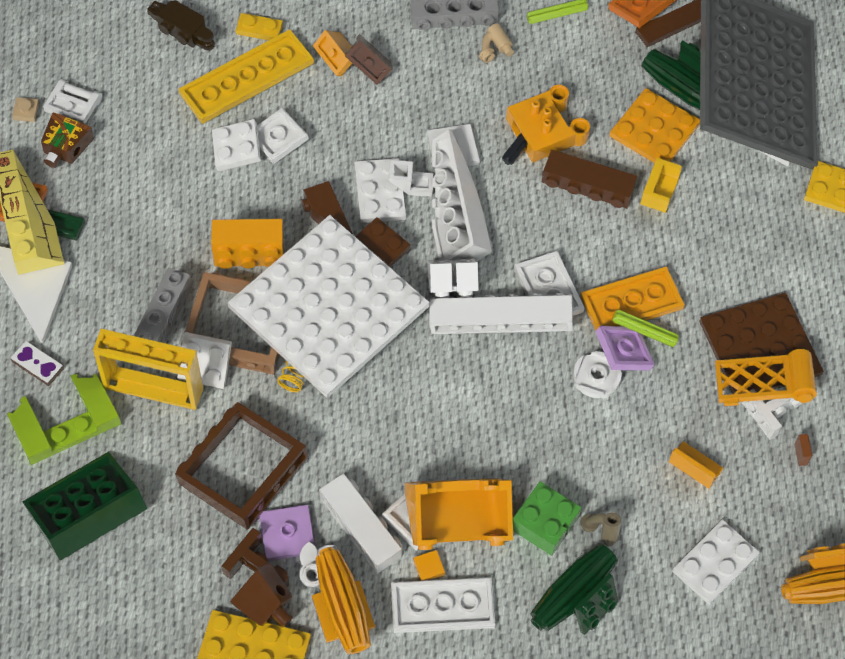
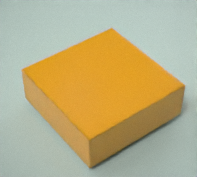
(429, 566)

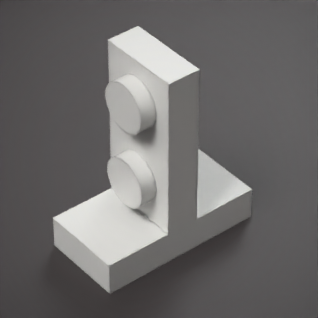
(767, 413)

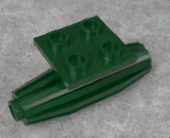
(677, 75)
(583, 590)

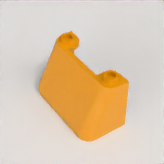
(459, 511)

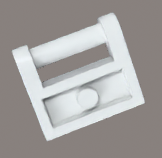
(71, 106)

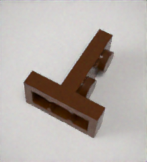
(245, 555)

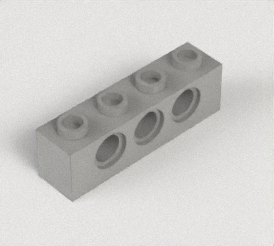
(452, 13)
(165, 306)

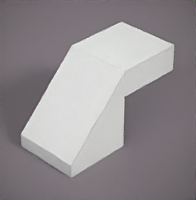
(409, 181)

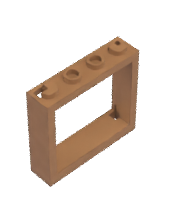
(238, 357)

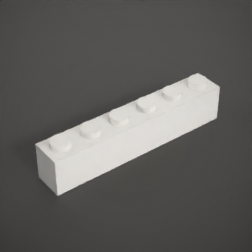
(501, 314)

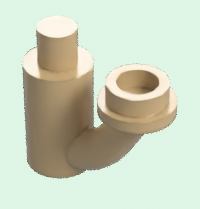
(501, 40)

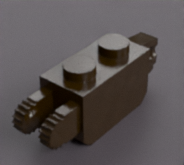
(182, 24)

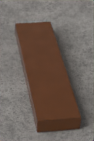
(670, 23)

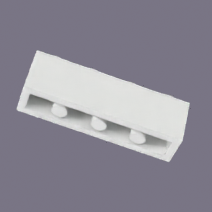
(360, 523)

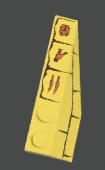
(26, 218)

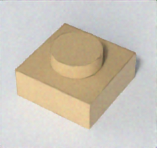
(25, 109)

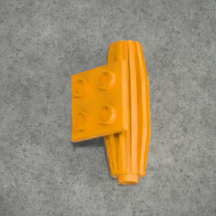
(822, 584)
(341, 603)

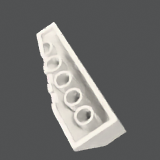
(459, 218)

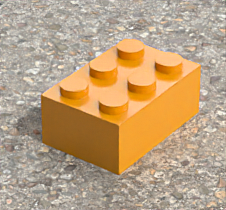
(246, 242)

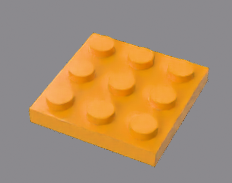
(654, 127)

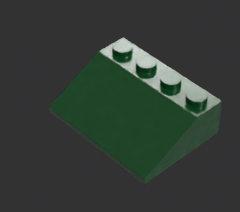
(85, 505)

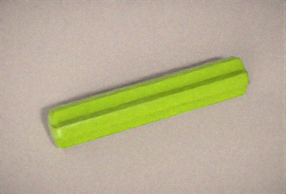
(556, 11)
(645, 328)

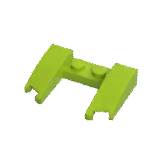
(43, 444)

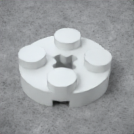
(588, 384)

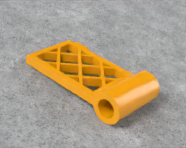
(796, 368)

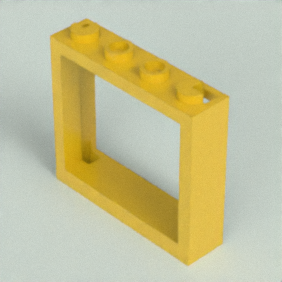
(153, 354)

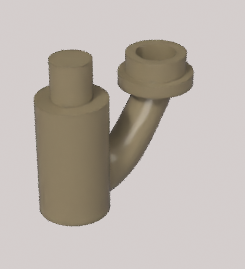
(610, 528)

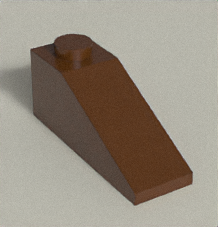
(321, 203)

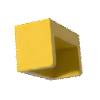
(661, 185)

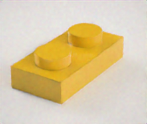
(258, 26)

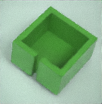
(544, 516)

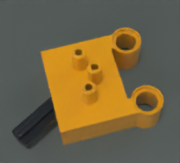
(542, 127)

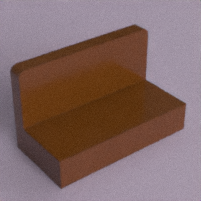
(369, 60)

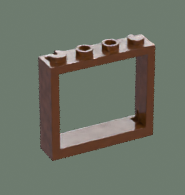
(269, 488)

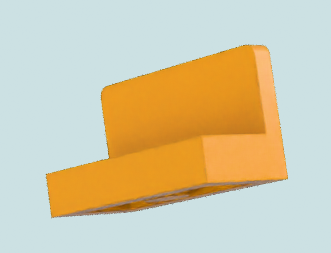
(332, 49)
(695, 464)

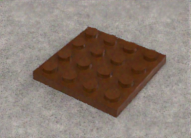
(754, 331)

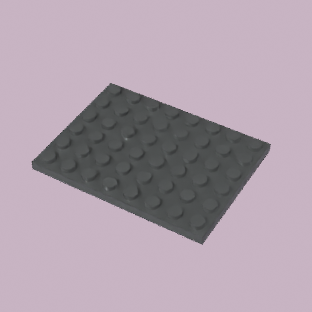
(759, 78)

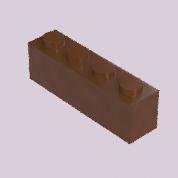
(589, 179)

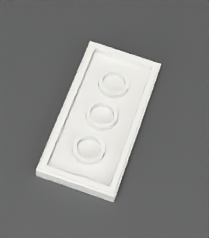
(442, 605)

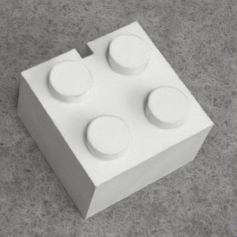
(452, 275)

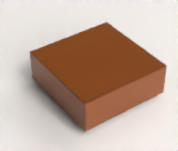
(803, 449)

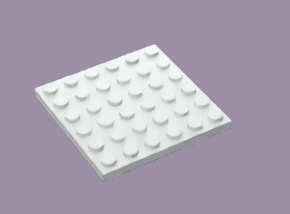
(328, 305)

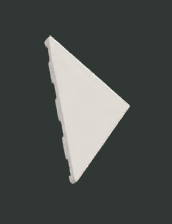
(35, 291)

